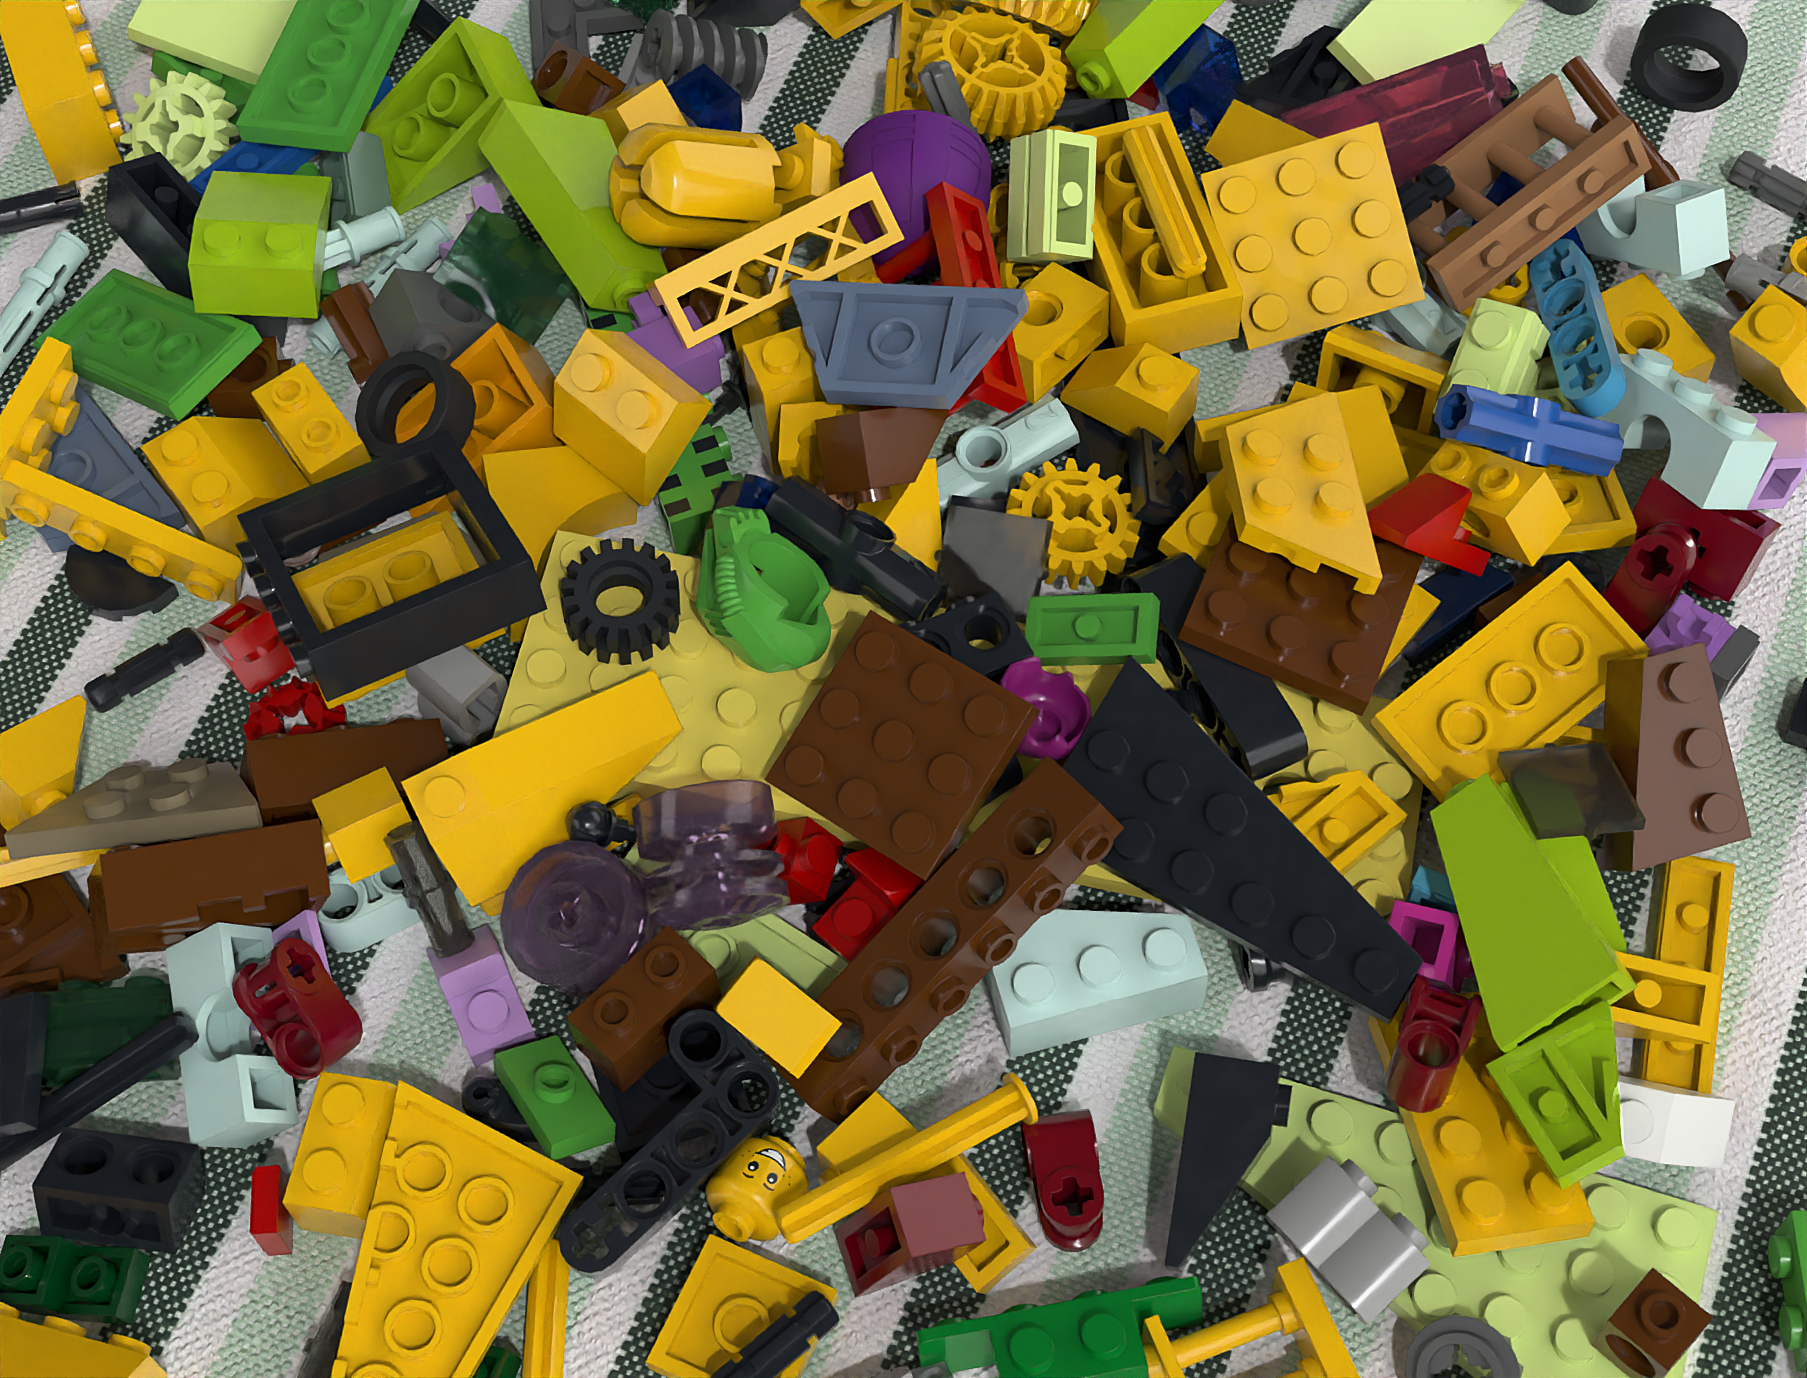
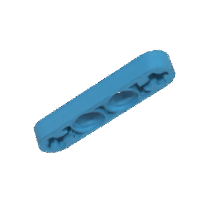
(1570, 330)

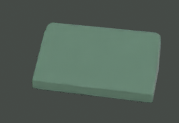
(357, 179)

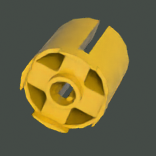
(692, 185)

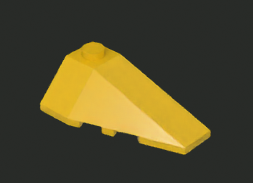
(513, 793)

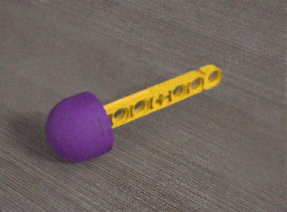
(912, 147)

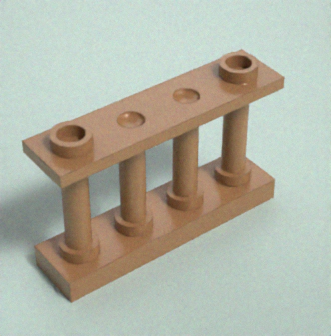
(1540, 211)

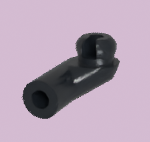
(491, 1105)

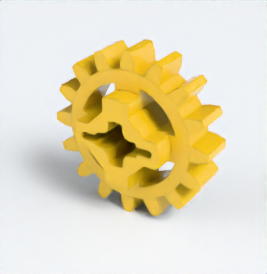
(1080, 532)

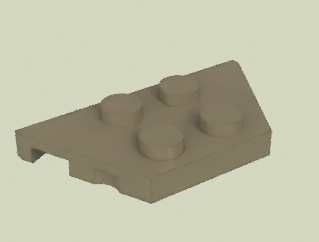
(141, 808)

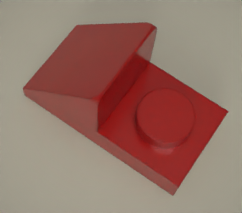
(1427, 521)
(248, 644)
(867, 904)

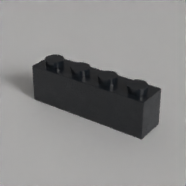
(155, 217)

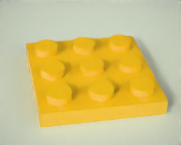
(1314, 235)

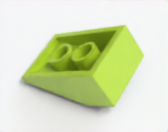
(441, 110)
(260, 244)

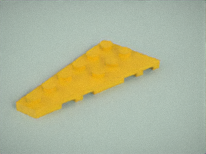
(446, 1242)

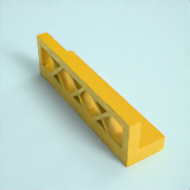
(766, 238)

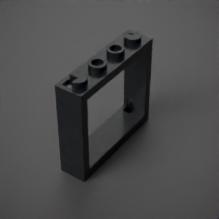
(412, 627)

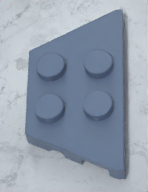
(902, 339)
(103, 464)

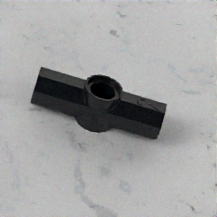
(855, 551)

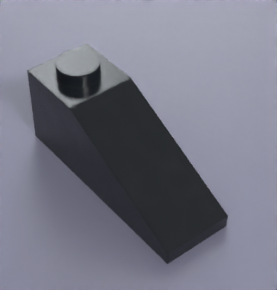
(1224, 1137)

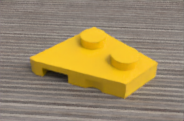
(1341, 816)

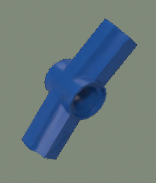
(1529, 430)

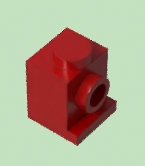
(808, 858)

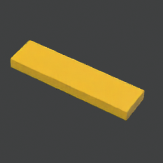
(1691, 934)

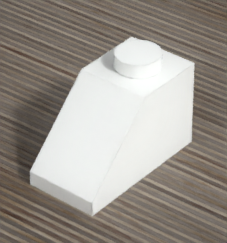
(1674, 1124)

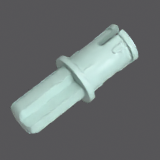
(361, 237)

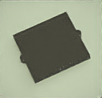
(994, 553)
(1570, 791)

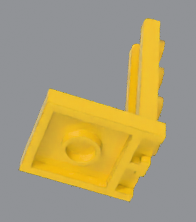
(29, 426)

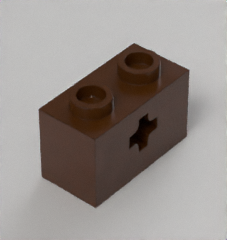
(631, 1014)

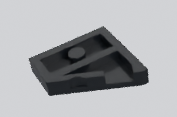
(1298, 76)

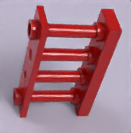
(966, 259)

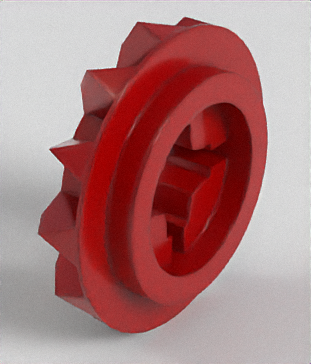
(288, 701)

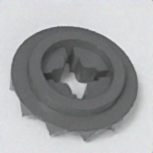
(1439, 1342)

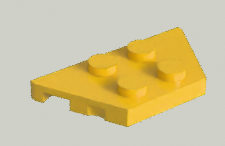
(1300, 490)

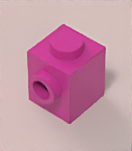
(1437, 940)

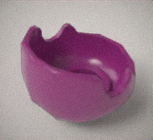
(1062, 708)

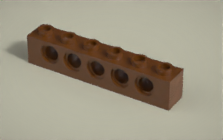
(949, 906)

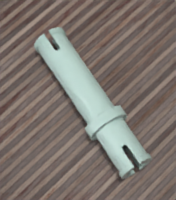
(412, 254)
(39, 290)

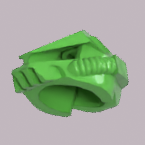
(765, 619)

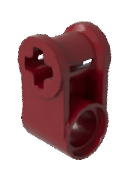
(1641, 587)
(302, 1014)
(1430, 1045)
(1065, 1169)

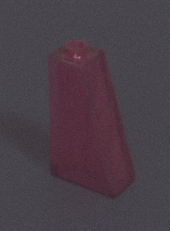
(1417, 110)

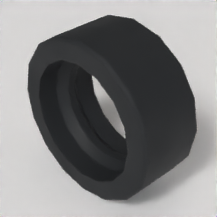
(1695, 27)
(392, 385)

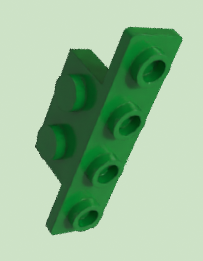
(1074, 1338)

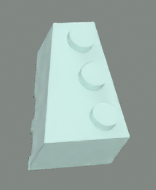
(1095, 975)

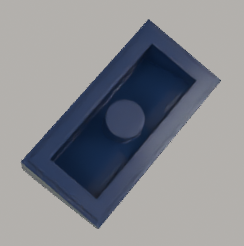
(1460, 598)

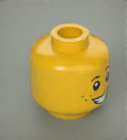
(753, 1186)

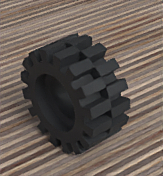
(616, 569)

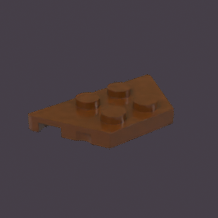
(47, 938)

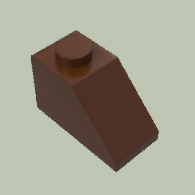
(876, 449)

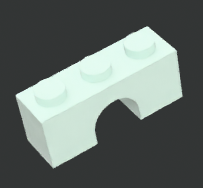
(1665, 229)
(1714, 447)
(228, 1091)

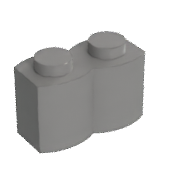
(461, 693)
(1349, 1238)

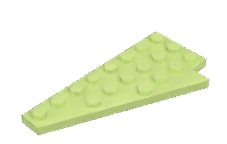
(1539, 1295)

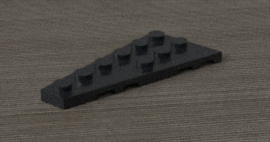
(1226, 853)

